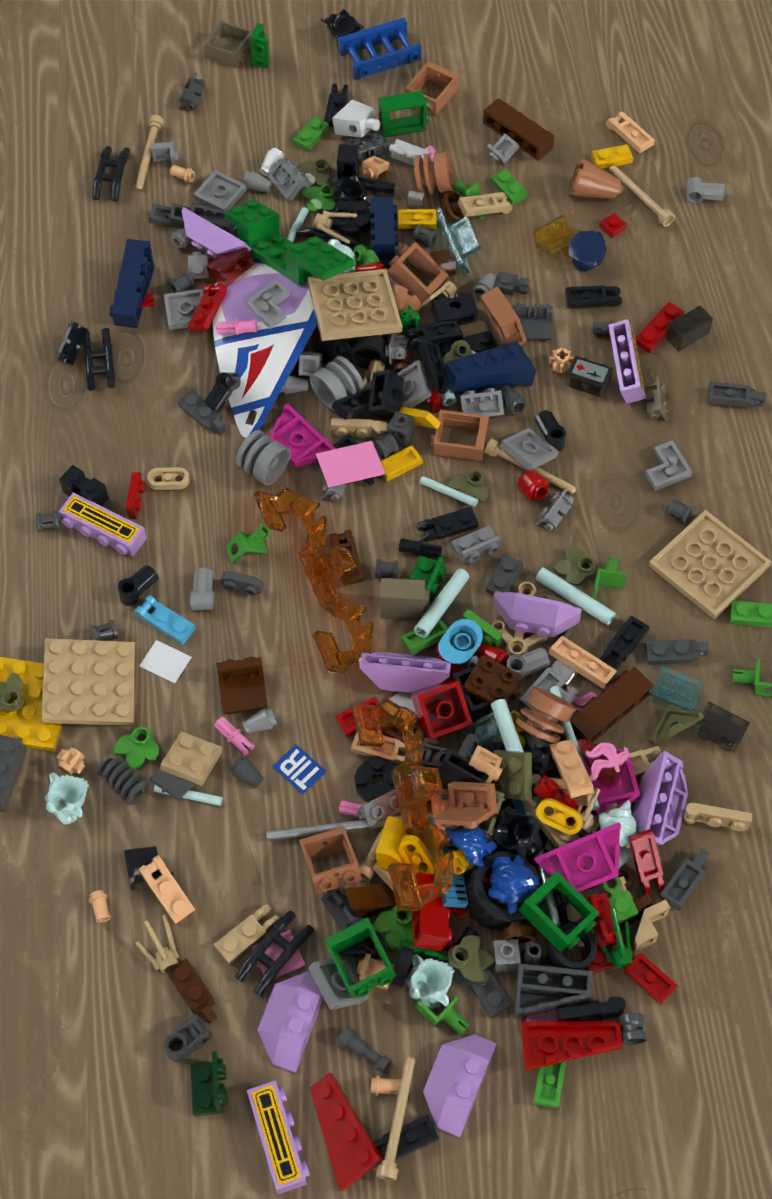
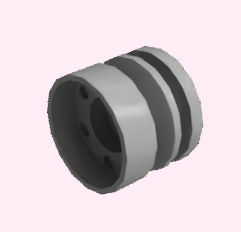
(336, 381)
(263, 457)

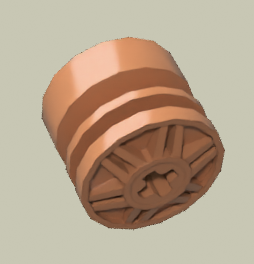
(430, 173)
(543, 719)

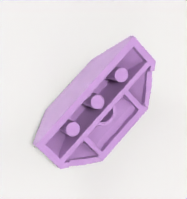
(209, 236)
(535, 614)
(404, 671)
(662, 798)
(290, 1020)
(457, 1081)

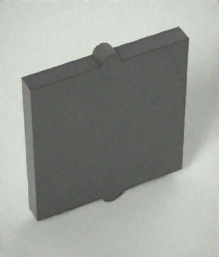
(171, 784)

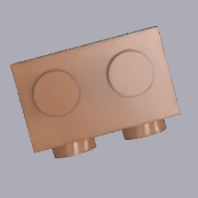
(468, 805)

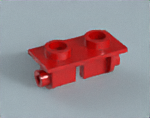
(604, 928)

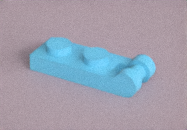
(165, 620)

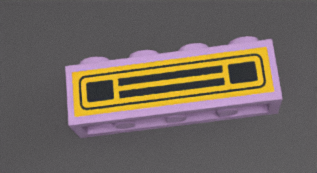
(627, 361)
(102, 525)
(276, 1136)

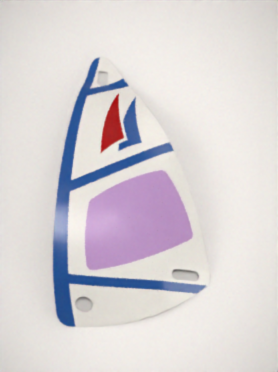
(262, 357)

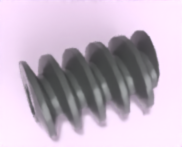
(121, 779)

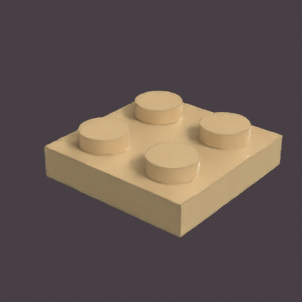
(191, 758)

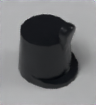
(135, 859)

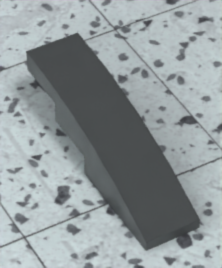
(173, 216)

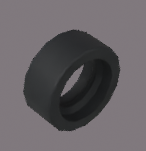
(369, 342)
(590, 947)

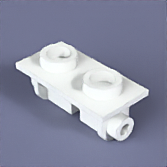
(406, 152)

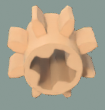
(561, 360)
(70, 761)

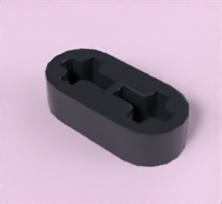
(402, 966)

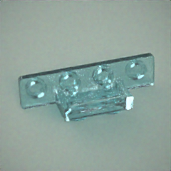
(462, 238)

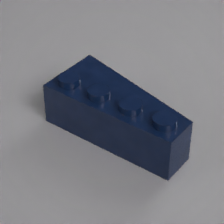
(382, 229)
(133, 283)
(491, 369)

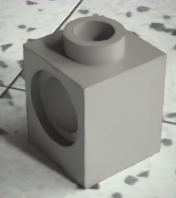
(309, 363)
(506, 956)

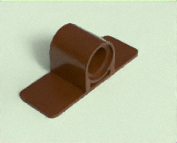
(445, 261)
(370, 899)

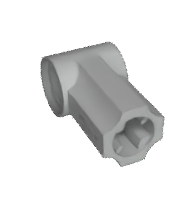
(698, 190)
(202, 595)
(529, 662)

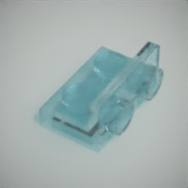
(677, 688)

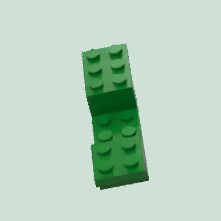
(260, 230)

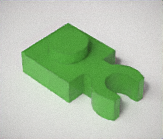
(621, 901)

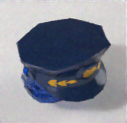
(587, 250)

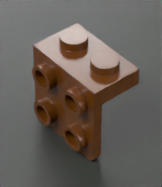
(493, 681)
(242, 685)

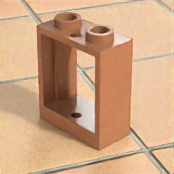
(431, 72)
(407, 279)
(503, 317)
(463, 421)
(336, 842)

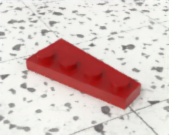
(562, 1041)
(344, 1134)

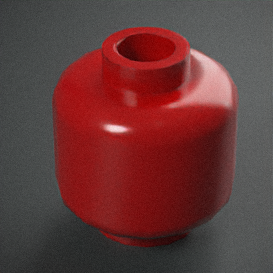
(533, 485)

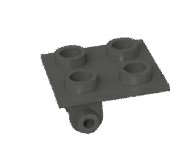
(371, 141)
(535, 320)

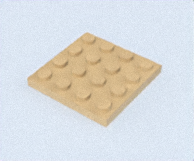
(354, 305)
(709, 564)
(88, 682)

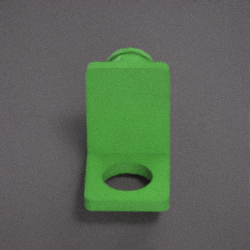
(466, 191)
(248, 542)
(610, 576)
(752, 676)
(449, 1015)

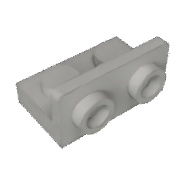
(288, 178)
(486, 403)
(476, 545)

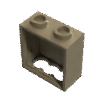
(229, 46)
(403, 599)

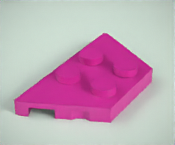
(299, 437)
(626, 789)
(586, 860)

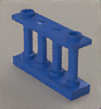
(374, 36)

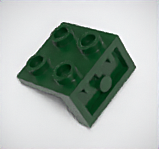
(207, 1086)

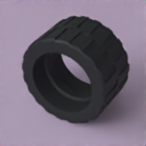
(479, 905)

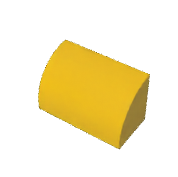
(389, 842)

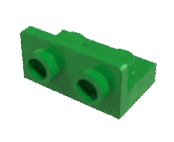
(259, 47)
(430, 571)

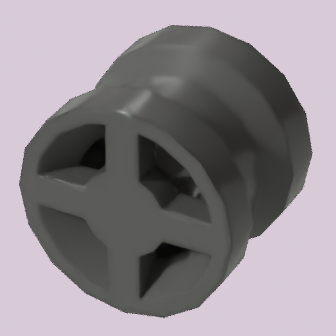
(386, 446)

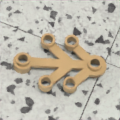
(517, 641)

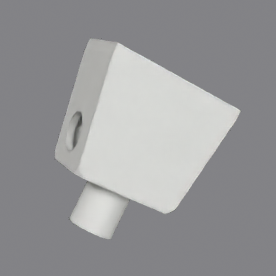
(355, 120)

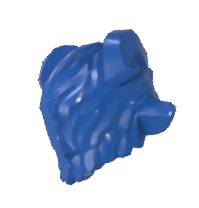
(471, 842)
(511, 882)

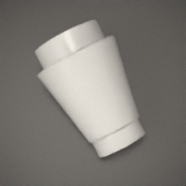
(270, 160)

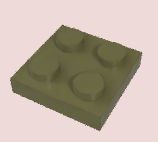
(516, 775)

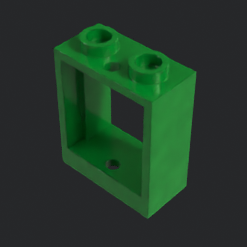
(405, 124)
(545, 925)
(350, 937)

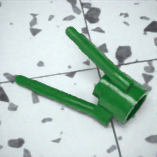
(621, 953)

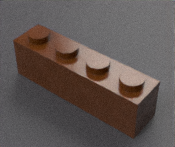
(525, 132)
(611, 705)

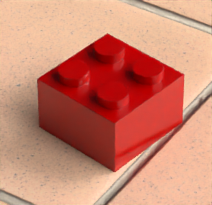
(441, 709)

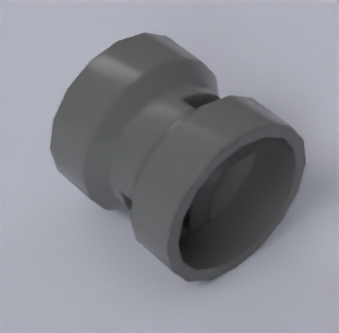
(633, 1029)

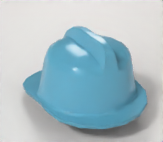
(460, 641)

